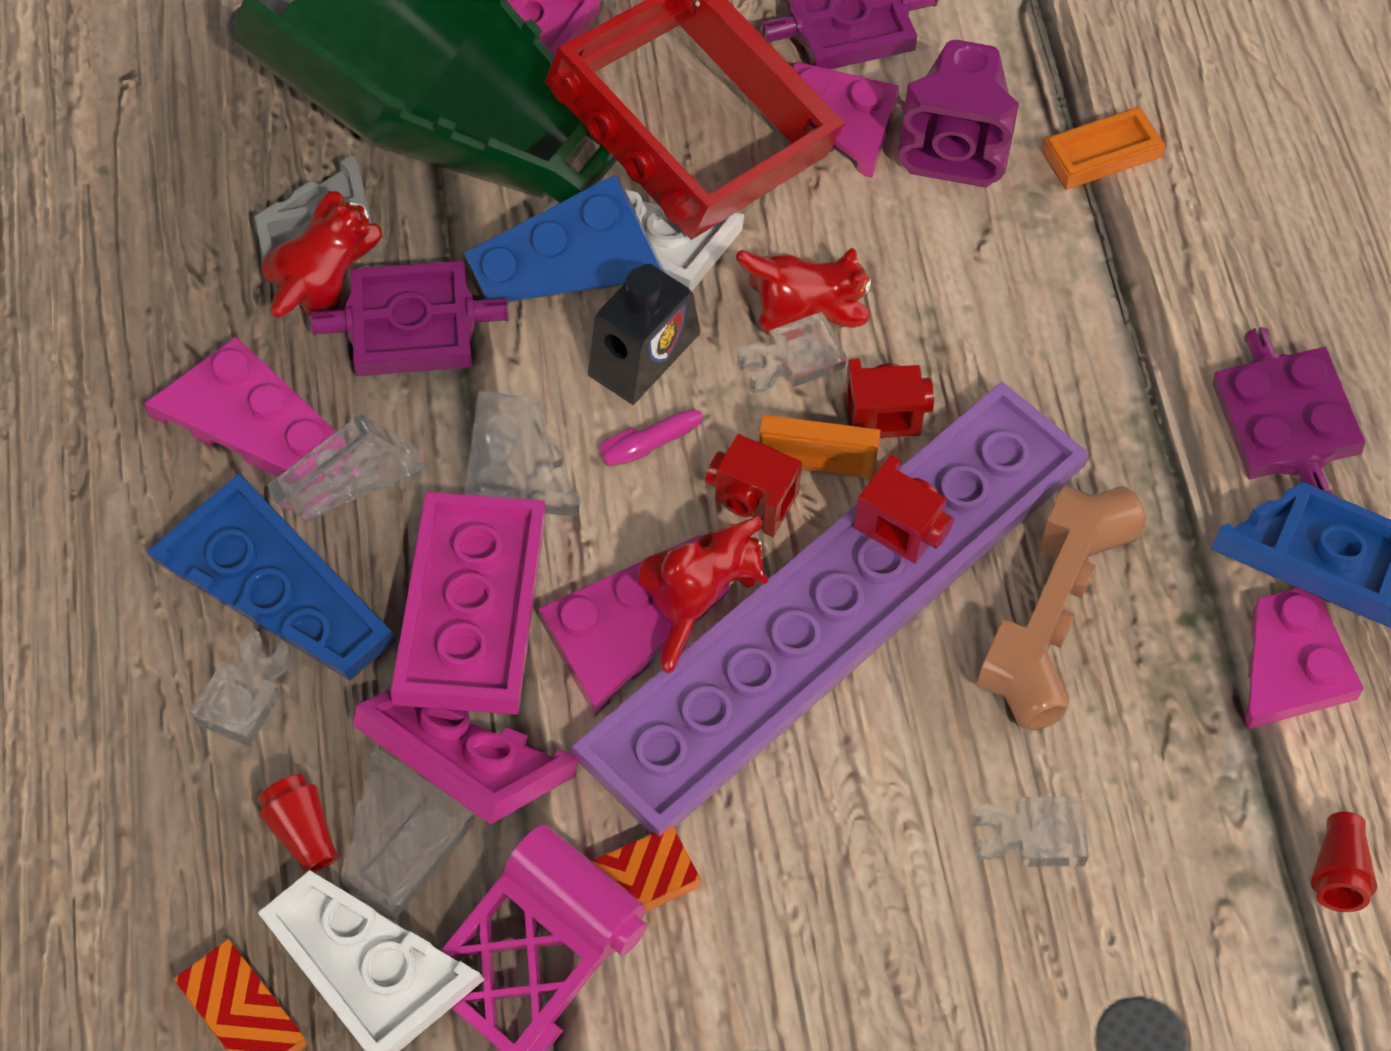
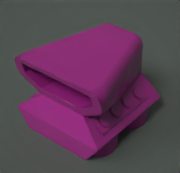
(959, 117)

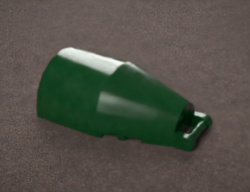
(432, 84)

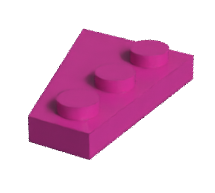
(242, 407)
(608, 633)

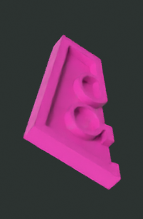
(475, 766)

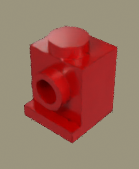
(888, 398)
(755, 481)
(902, 512)

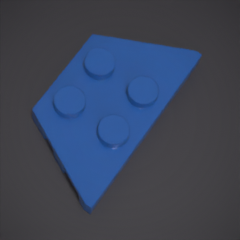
(1318, 547)

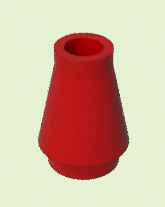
(298, 821)
(1344, 865)

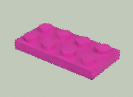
(469, 604)

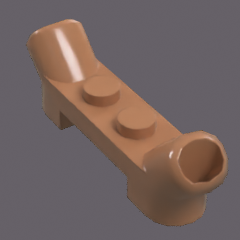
(1018, 656)

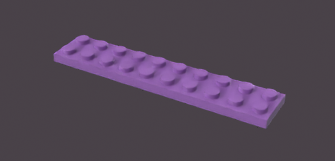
(821, 618)

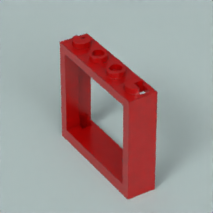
(742, 56)

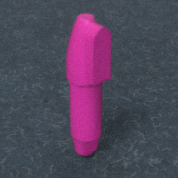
(633, 444)

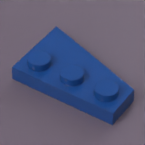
(567, 248)

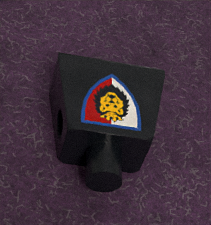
(641, 332)

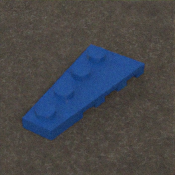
(266, 572)

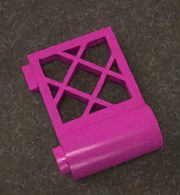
(573, 903)

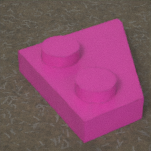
(863, 106)
(1296, 660)

